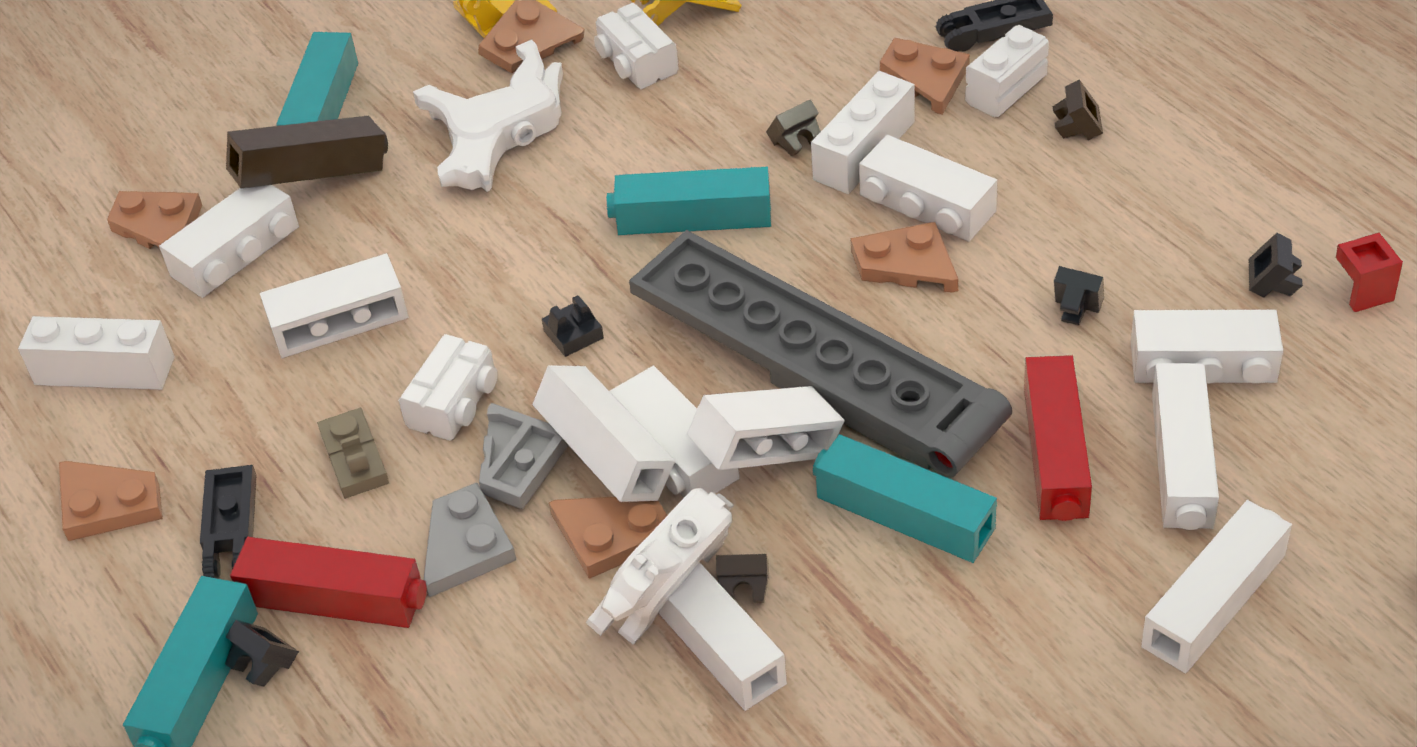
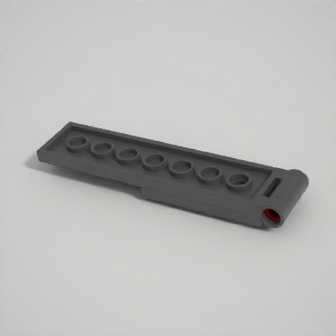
(862, 373)

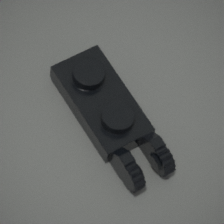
(991, 21)
(226, 514)

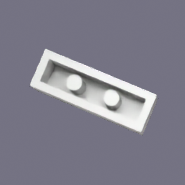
(878, 109)
(928, 187)
(228, 237)
(334, 305)
(1230, 343)
(97, 352)
(667, 419)
(764, 427)

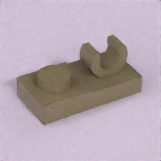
(353, 453)

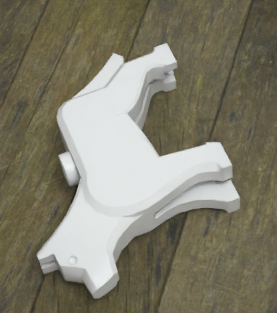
(495, 120)
(663, 562)

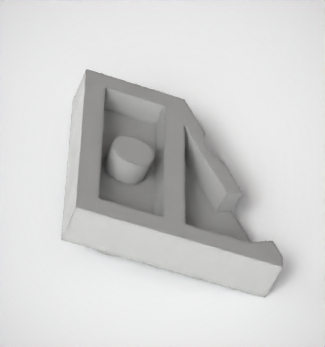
(517, 455)
(463, 540)

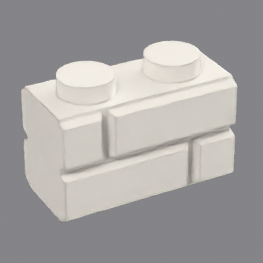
(636, 46)
(1006, 71)
(448, 387)

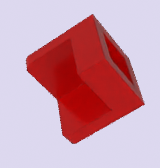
(1372, 268)

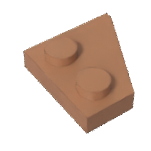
(525, 22)
(932, 69)
(152, 215)
(905, 257)
(106, 498)
(604, 529)

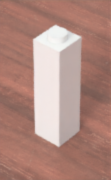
(603, 433)
(1184, 446)
(1216, 586)
(725, 638)

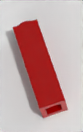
(1057, 438)
(330, 581)

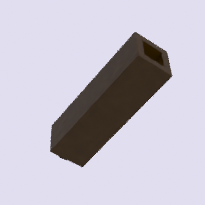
(305, 151)

